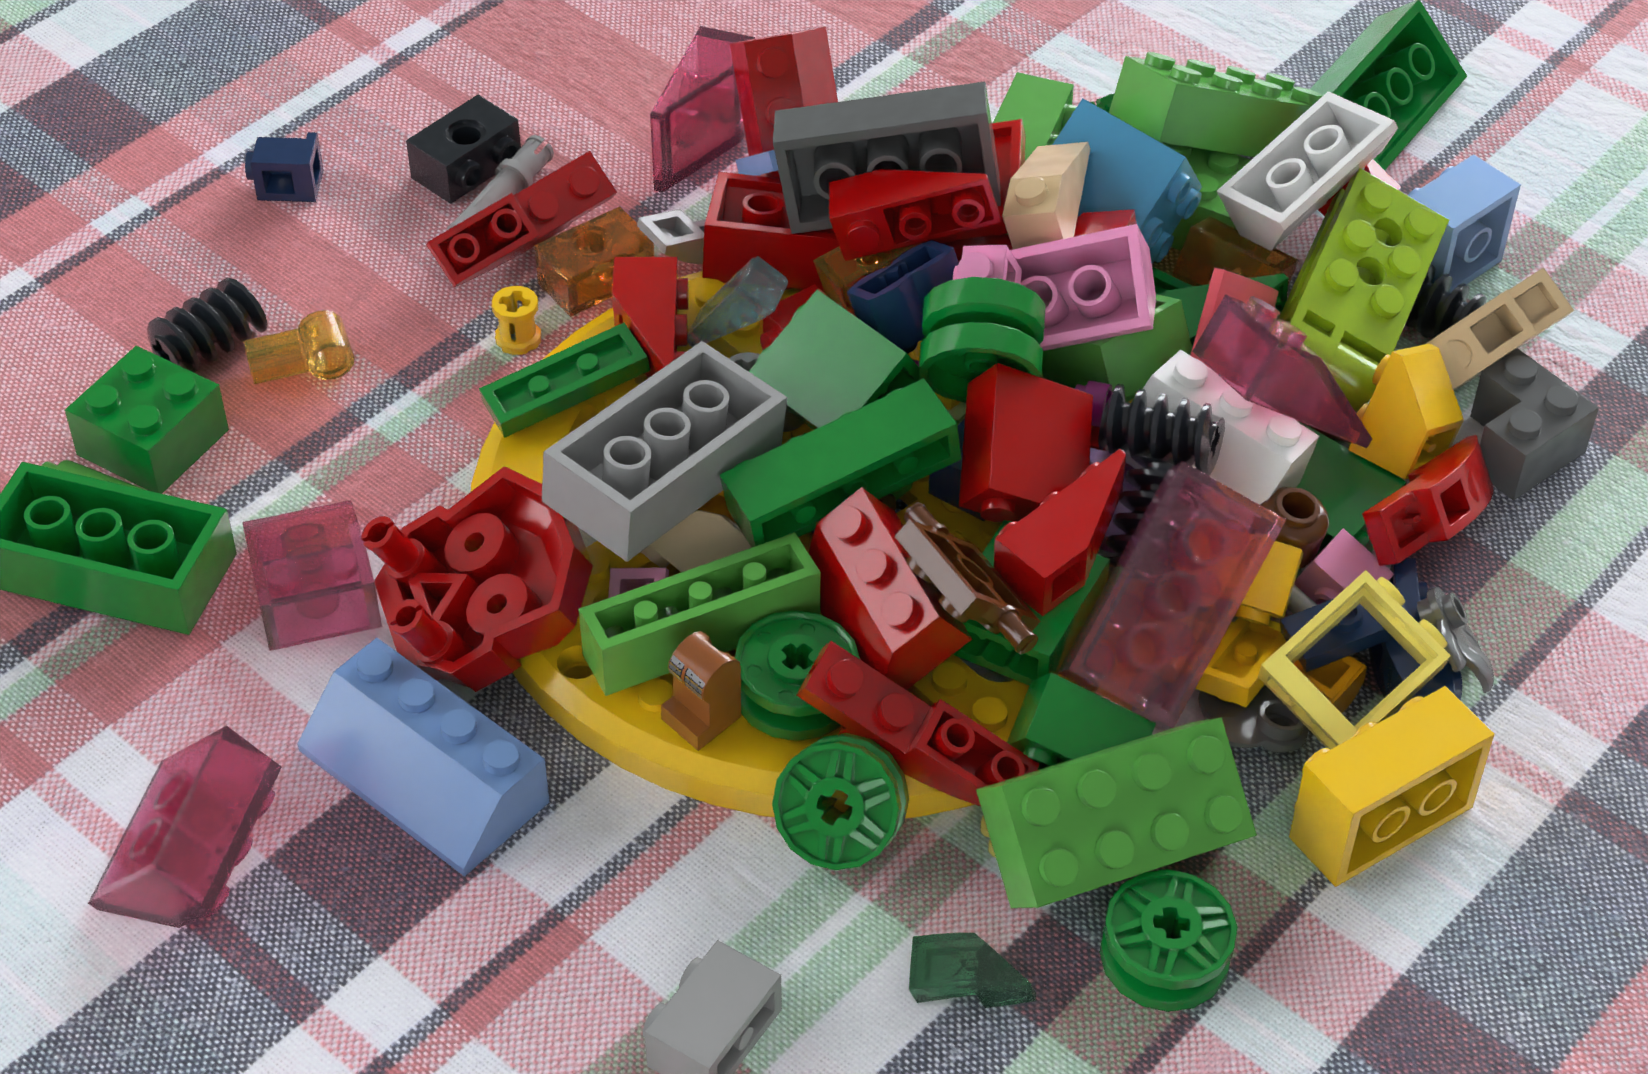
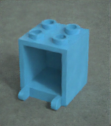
(1133, 173)

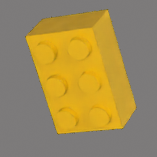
(1389, 784)

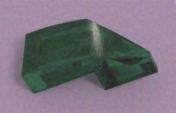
(964, 966)

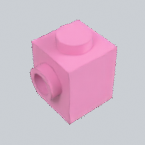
(1338, 567)

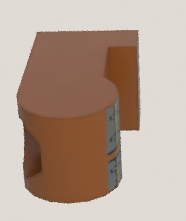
(704, 691)

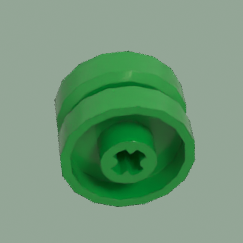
(974, 327)

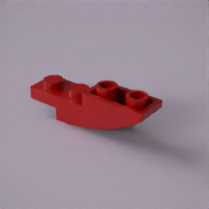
(521, 220)
(1433, 506)
(926, 741)

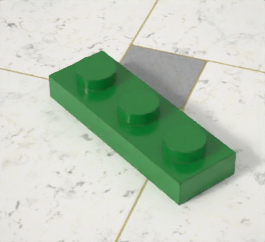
(564, 379)

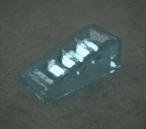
(740, 302)

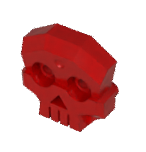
(464, 564)

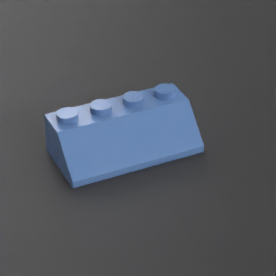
(424, 757)

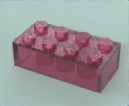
(1172, 595)

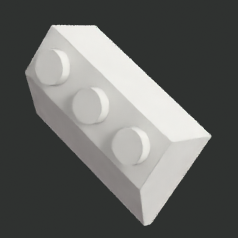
(1303, 168)
(1258, 445)

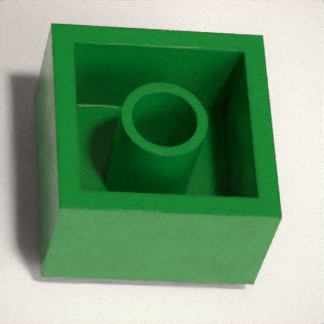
(147, 420)

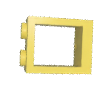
(1385, 605)

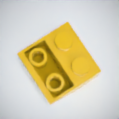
(1410, 412)

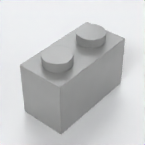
(713, 1015)

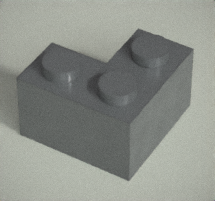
(1529, 423)

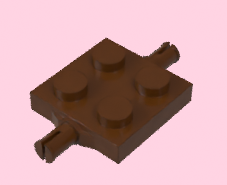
(966, 579)

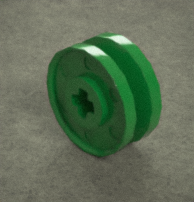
(774, 663)
(807, 811)
(1168, 940)

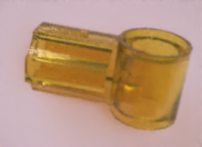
(316, 347)

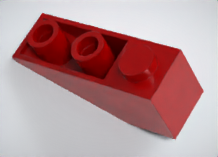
(906, 208)
(649, 302)
(1056, 544)

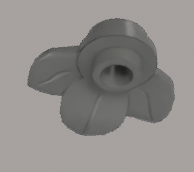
(1450, 619)
(1262, 723)

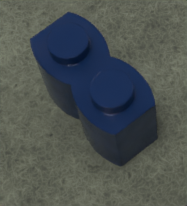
(894, 296)

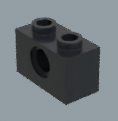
(463, 148)

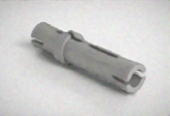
(511, 176)

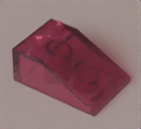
(697, 110)
(1275, 368)
(312, 575)

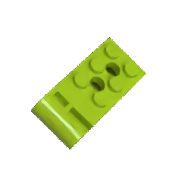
(1363, 279)

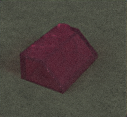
(189, 832)

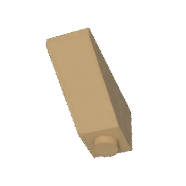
(1046, 194)

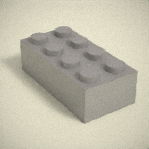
(661, 449)

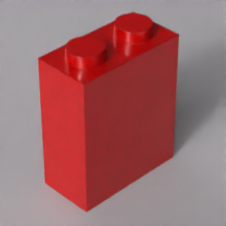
(1021, 442)

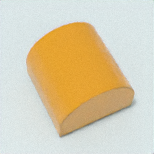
(1338, 680)

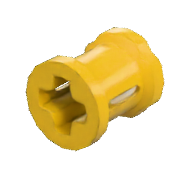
(516, 320)

